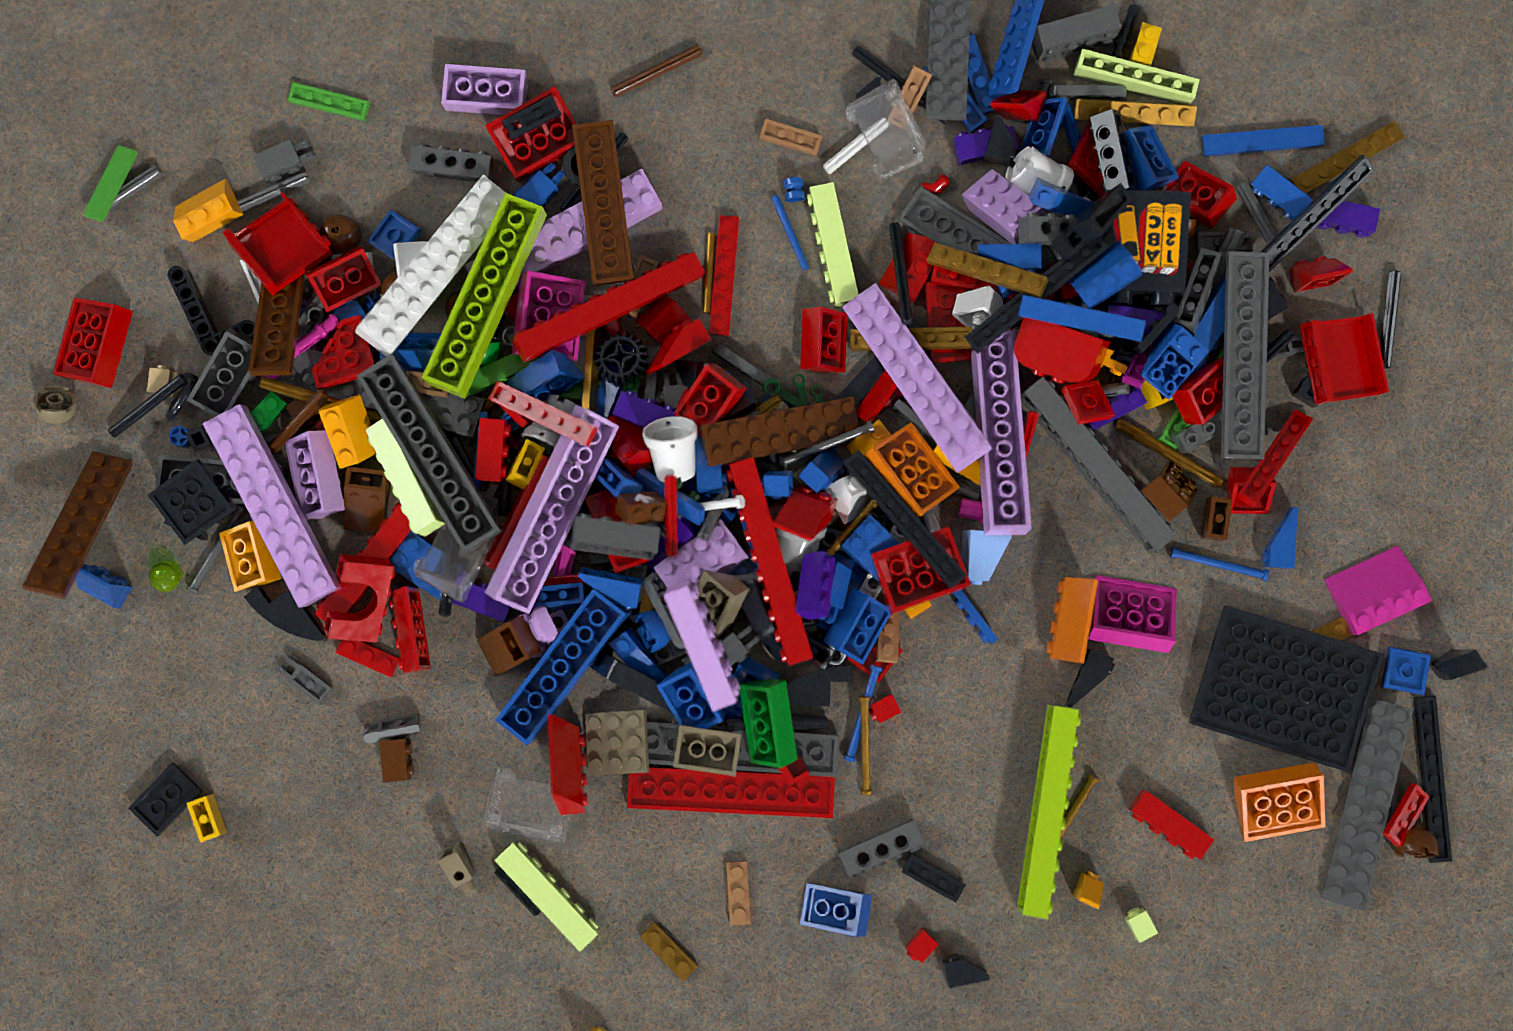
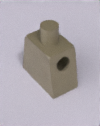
(454, 860)

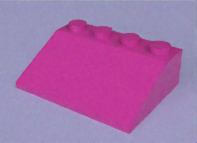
(541, 298)
(1377, 590)
(1134, 614)

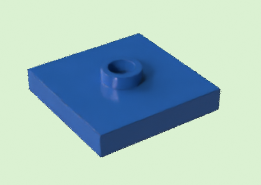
(393, 230)
(1406, 671)

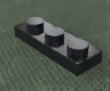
(933, 878)

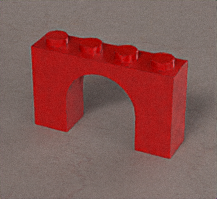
(364, 624)

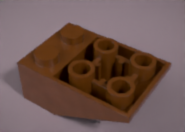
(1170, 490)
(365, 499)
(509, 645)

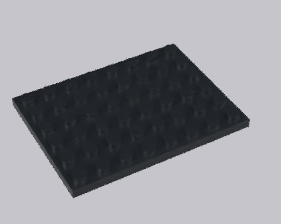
(1286, 688)

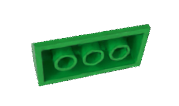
(768, 722)

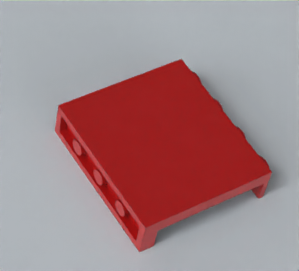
(280, 245)
(1344, 359)

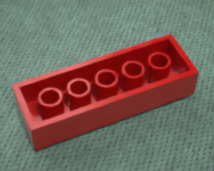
(514, 516)

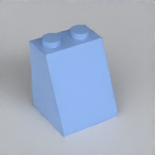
(981, 554)

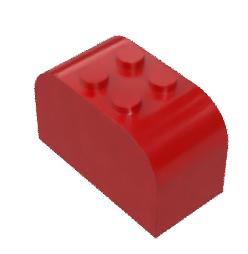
(1059, 351)

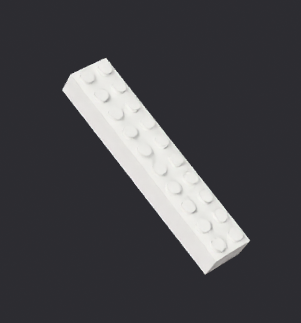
(432, 268)

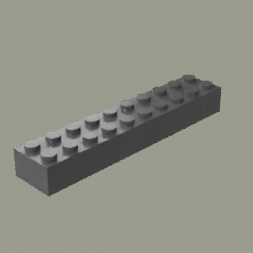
(430, 453)
(1098, 467)

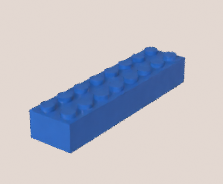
(562, 666)

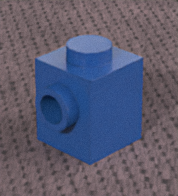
(777, 484)

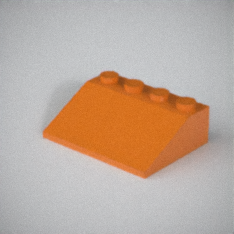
(912, 470)
(1072, 619)
(1280, 801)

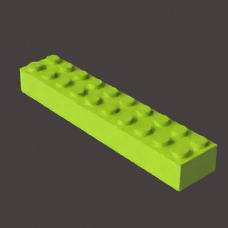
(484, 295)
(1047, 811)

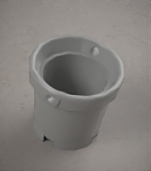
(542, 435)
(794, 548)

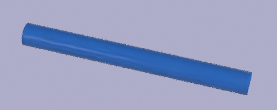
(790, 232)

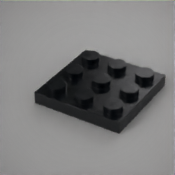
(191, 501)

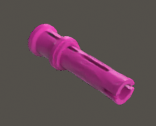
(320, 332)

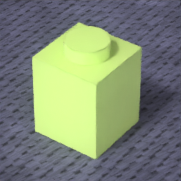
(1140, 924)

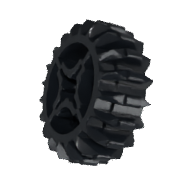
(630, 357)

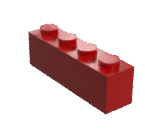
(1171, 824)

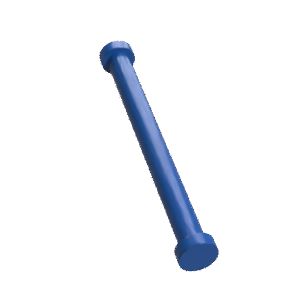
(1263, 574)
(850, 756)

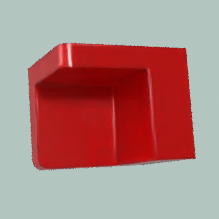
(794, 771)

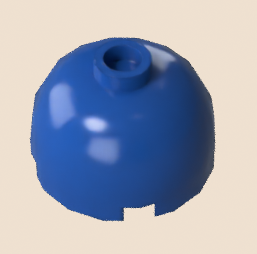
(652, 630)

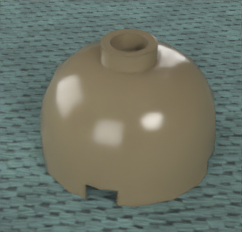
(55, 404)

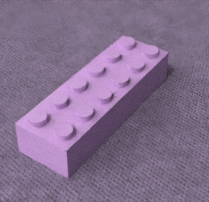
(701, 644)

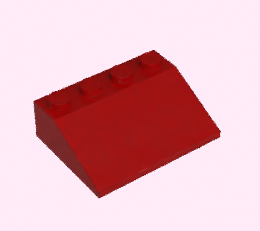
(538, 147)
(93, 342)
(908, 578)
(410, 630)
(567, 766)

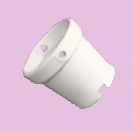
(1033, 165)
(672, 446)

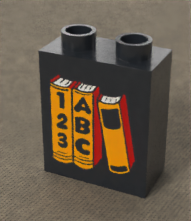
(1156, 235)

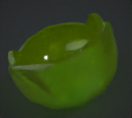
(165, 576)

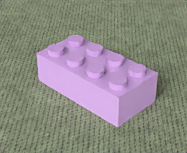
(483, 89)
(1000, 204)
(314, 475)
(695, 557)

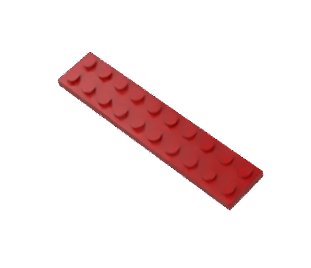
(738, 794)

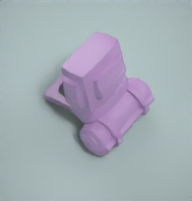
(543, 627)

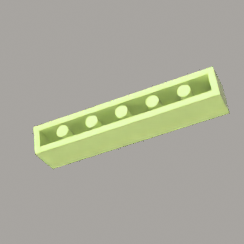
(1136, 77)
(833, 243)
(406, 485)
(547, 895)

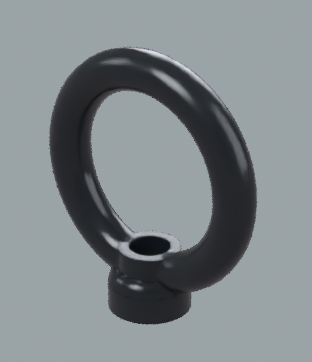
(181, 397)

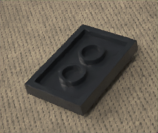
(165, 799)

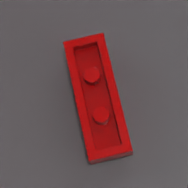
(368, 656)
(1406, 814)

